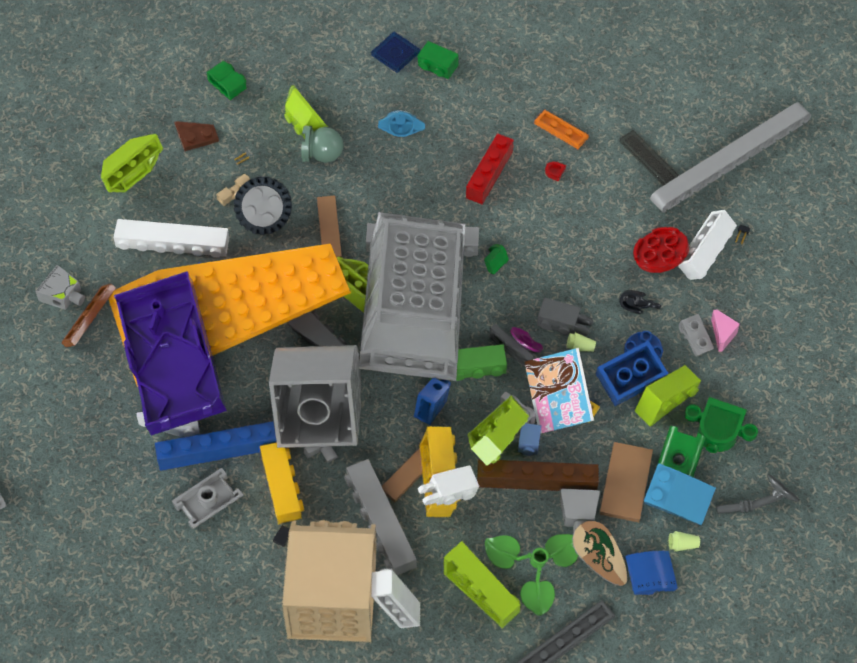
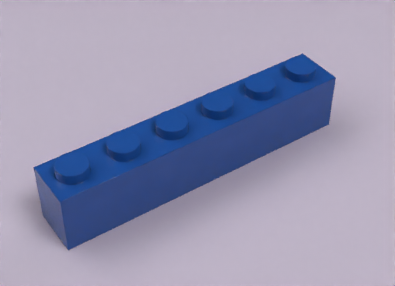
(214, 445)

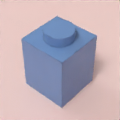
(529, 439)

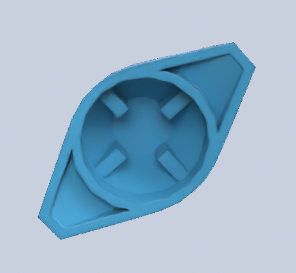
(401, 123)

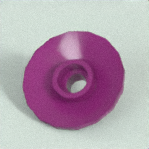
(525, 340)

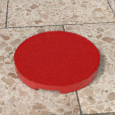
(661, 250)

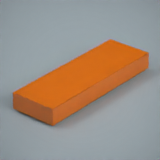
(561, 129)

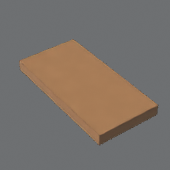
(626, 482)

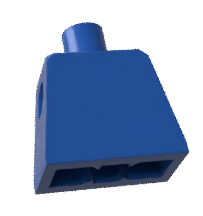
(436, 393)

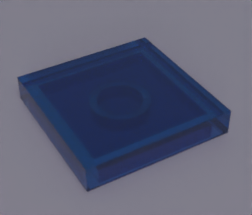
(395, 52)

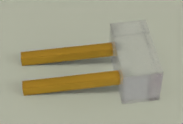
(248, 152)

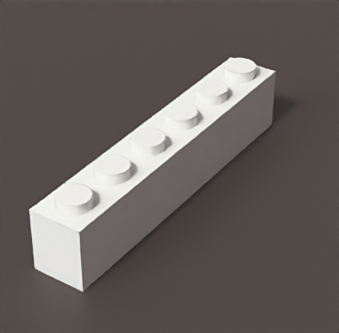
(171, 238)

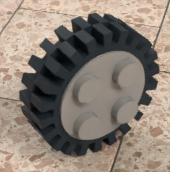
(262, 205)

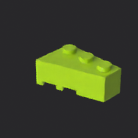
(667, 394)

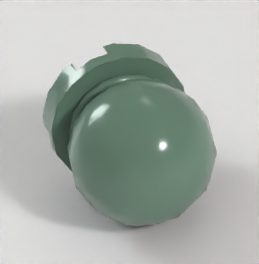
(323, 144)

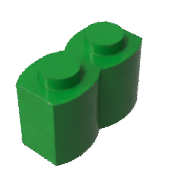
(226, 80)

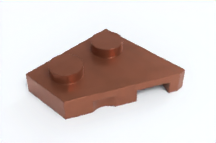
(196, 134)

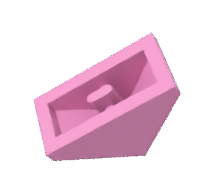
(724, 329)

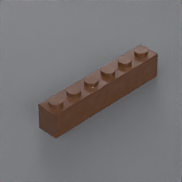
(537, 475)

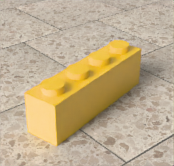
(281, 483)

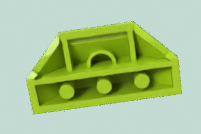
(301, 113)
(130, 163)
(356, 277)

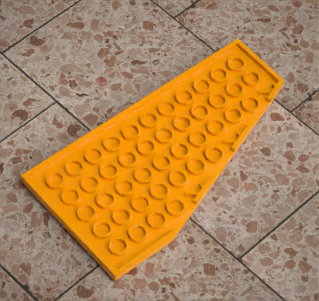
(255, 291)

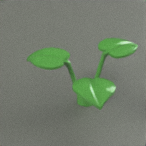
(534, 595)

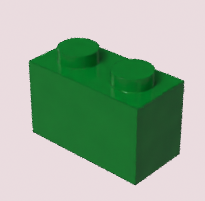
(438, 60)

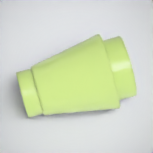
(579, 341)
(683, 541)

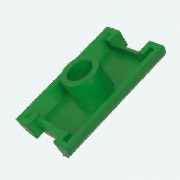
(682, 445)

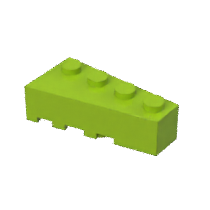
(480, 585)

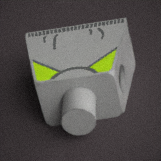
(60, 289)

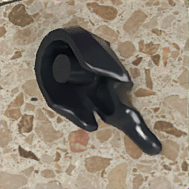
(633, 300)

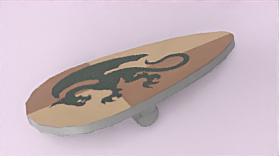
(600, 552)

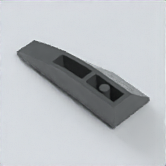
(314, 331)

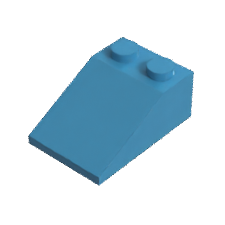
(679, 494)

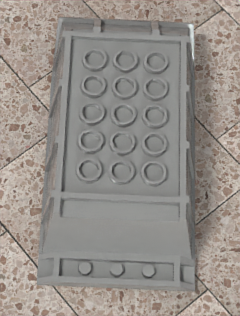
(413, 297)

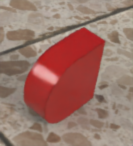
(555, 170)

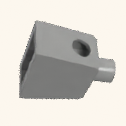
(578, 506)

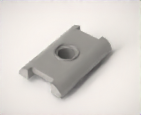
(201, 509)

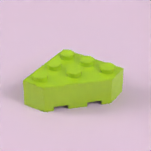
(497, 430)

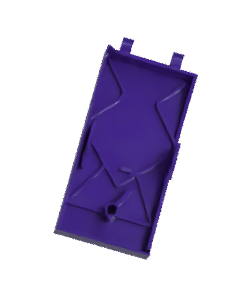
(169, 353)

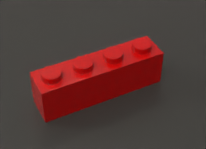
(489, 169)

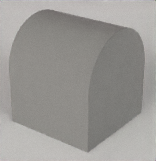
(316, 396)

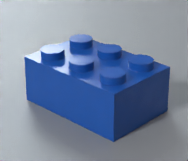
(630, 373)

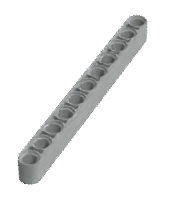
(729, 157)

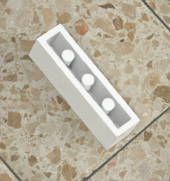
(707, 244)
(395, 598)

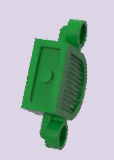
(720, 424)

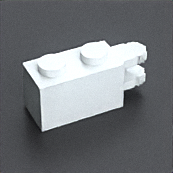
(450, 486)

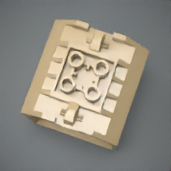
(329, 581)

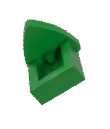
(496, 258)

